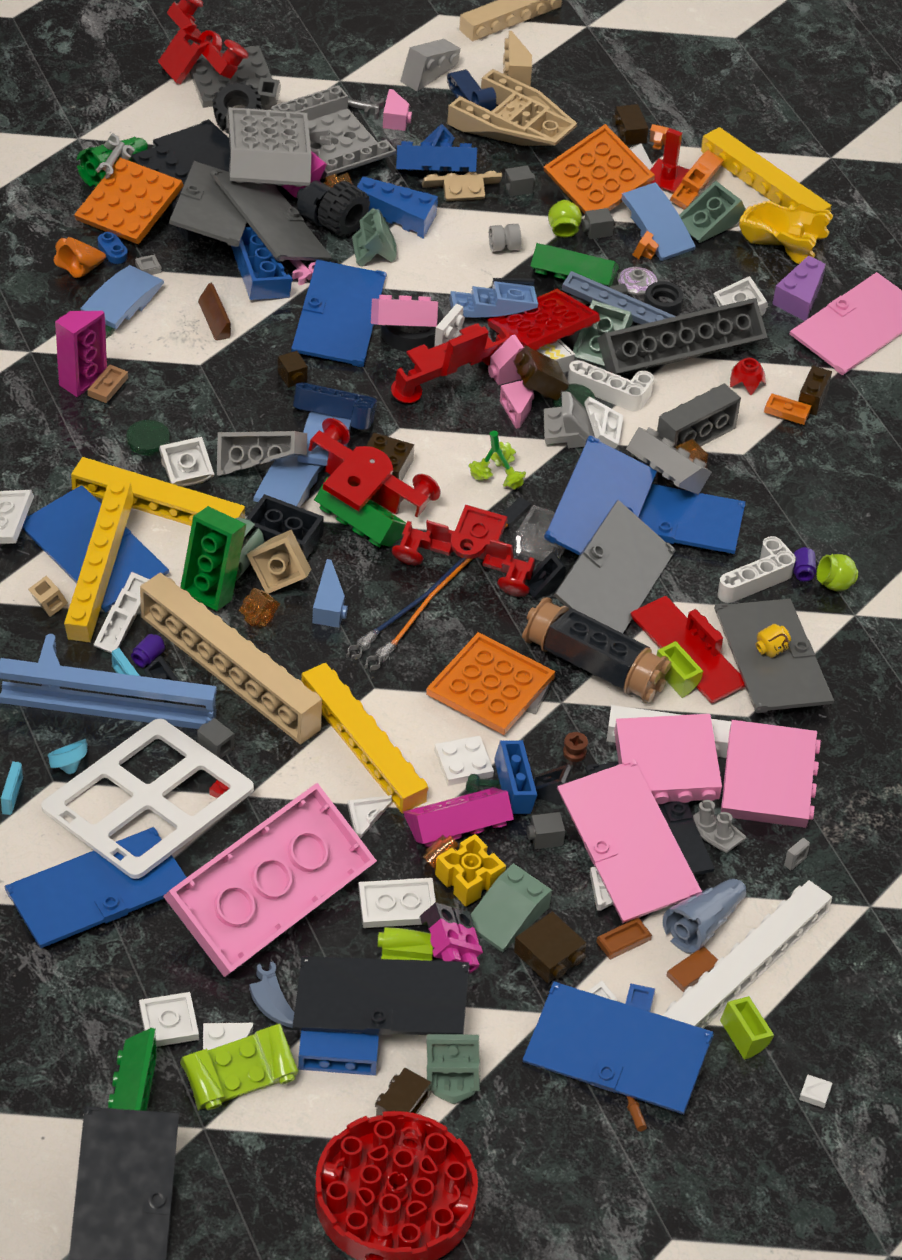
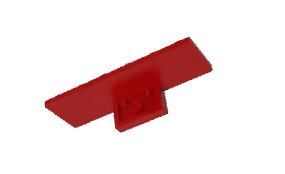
(698, 638)

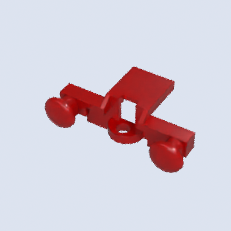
(182, 56)
(444, 359)
(476, 531)

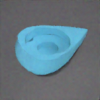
(69, 756)

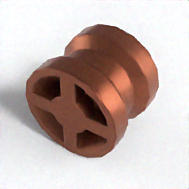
(575, 746)

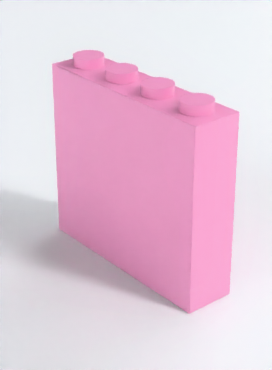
(673, 755)
(770, 773)

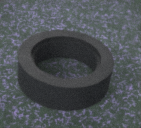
(406, 341)

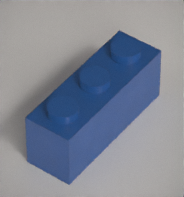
(515, 775)
(338, 1052)

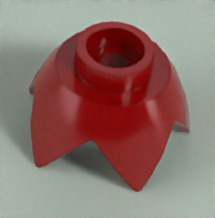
(749, 372)

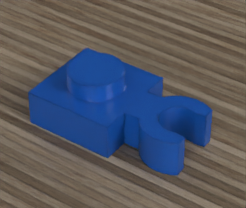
(640, 997)

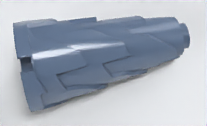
(699, 916)

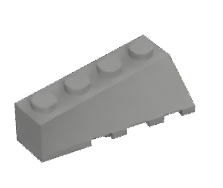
(249, 449)
(668, 460)

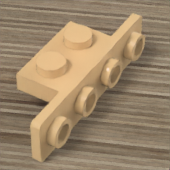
(462, 186)

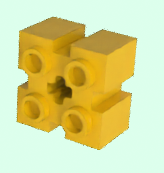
(469, 869)

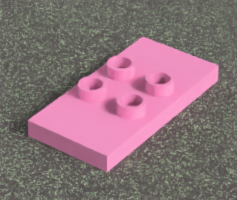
(269, 879)

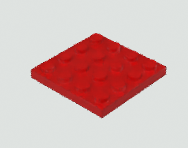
(554, 318)

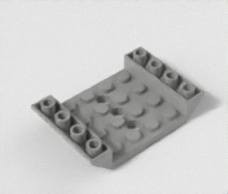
(331, 111)
(269, 147)

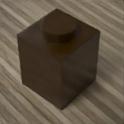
(292, 368)

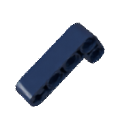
(465, 86)
(336, 403)

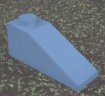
(329, 601)

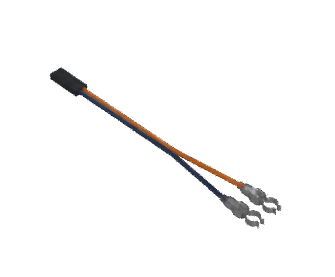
(513, 514)

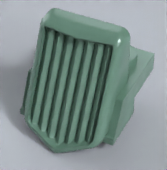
(373, 239)
(453, 1065)

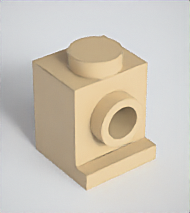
(48, 596)

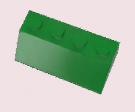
(563, 261)
(371, 520)
(135, 1072)

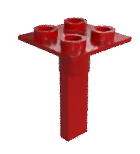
(667, 171)

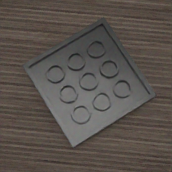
(208, 80)

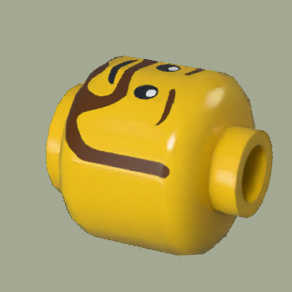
(773, 640)

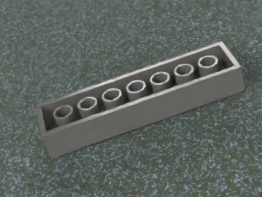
(682, 337)

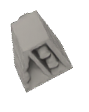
(429, 62)

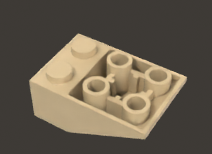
(517, 60)

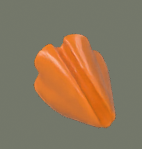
(77, 256)

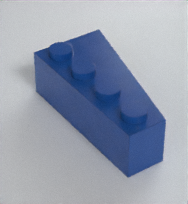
(436, 157)
(401, 205)
(259, 270)

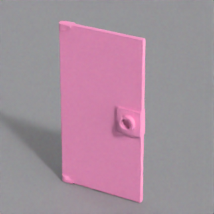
(854, 324)
(629, 840)

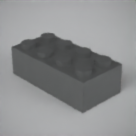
(702, 417)

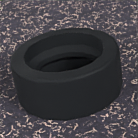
(665, 289)

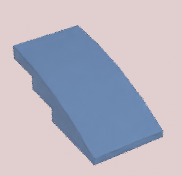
(657, 215)
(123, 295)
(494, 302)
(313, 425)
(289, 480)

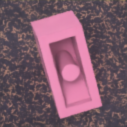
(396, 112)
(502, 365)
(516, 401)

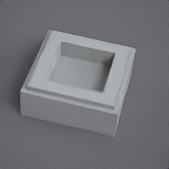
(148, 264)
(797, 854)

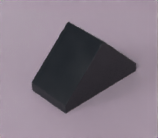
(546, 577)
(547, 783)

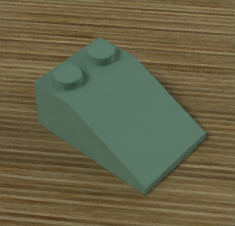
(712, 212)
(611, 319)
(510, 907)

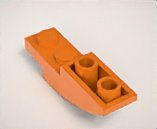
(696, 179)

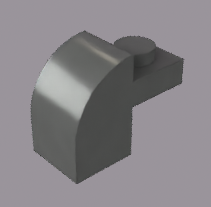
(269, 92)

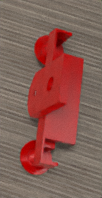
(367, 473)

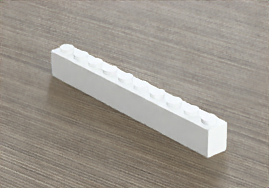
(751, 957)

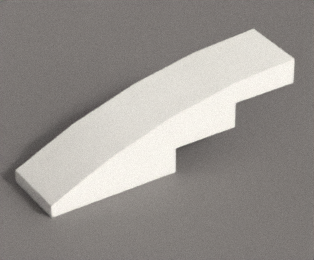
(121, 615)

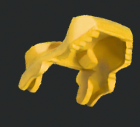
(789, 227)

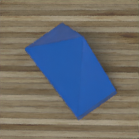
(440, 135)

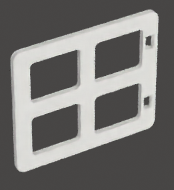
(148, 797)

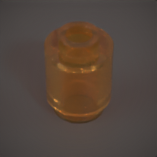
(438, 847)

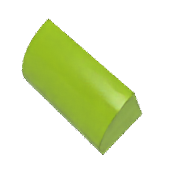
(684, 672)
(746, 1027)

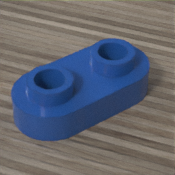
(112, 247)

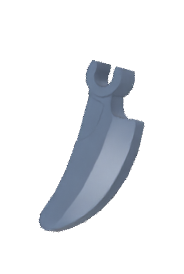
(270, 998)

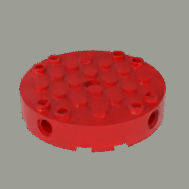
(396, 1188)

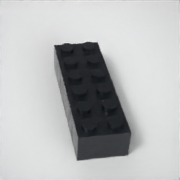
(166, 161)

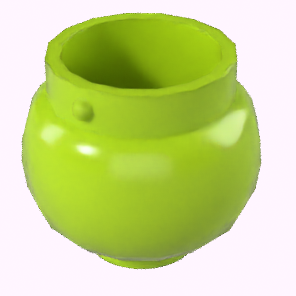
(564, 218)
(837, 572)

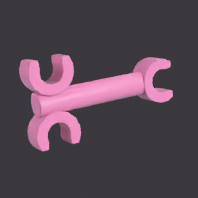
(302, 271)

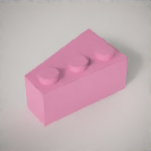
(404, 311)

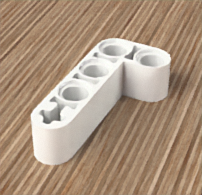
(611, 387)
(774, 567)

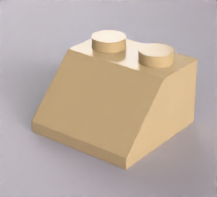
(279, 562)

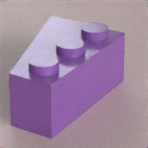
(800, 288)

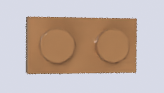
(108, 383)

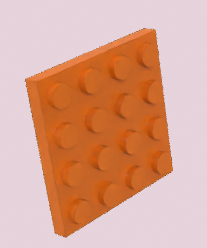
(598, 171)
(129, 200)
(490, 683)

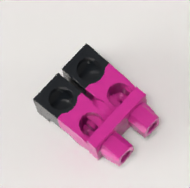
(452, 936)

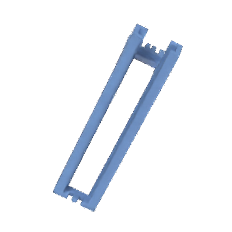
(51, 697)

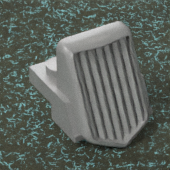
(567, 423)

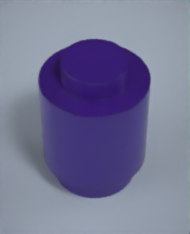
(805, 564)
(148, 650)

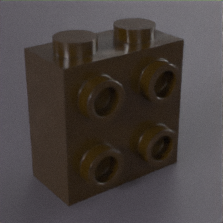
(540, 373)
(398, 451)
(550, 947)

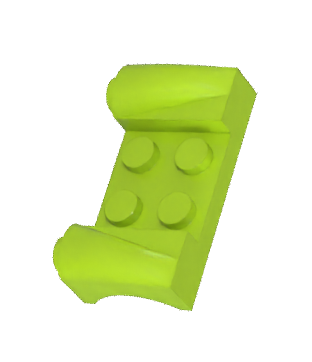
(405, 944)
(239, 1067)

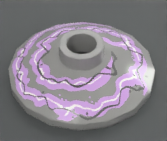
(636, 279)

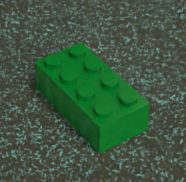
(213, 557)

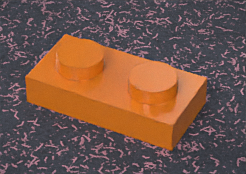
(787, 409)

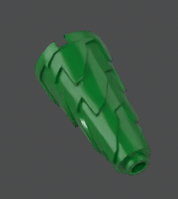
(92, 157)

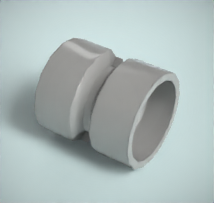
(505, 237)

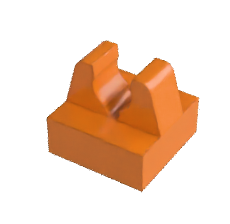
(658, 136)
(646, 247)

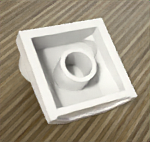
(741, 291)
(186, 462)

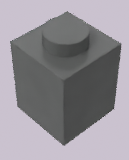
(519, 181)
(598, 223)
(216, 738)
(546, 830)

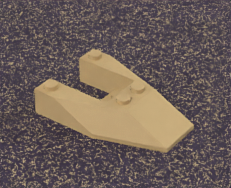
(520, 118)

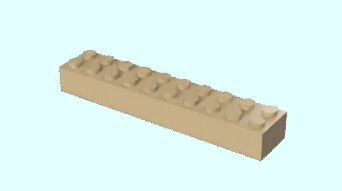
(231, 658)

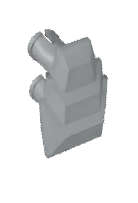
(717, 829)

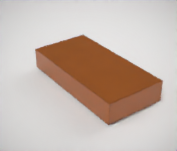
(624, 938)
(691, 968)

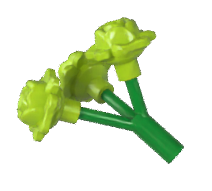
(501, 455)

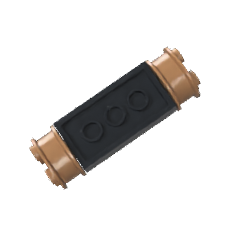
(597, 649)

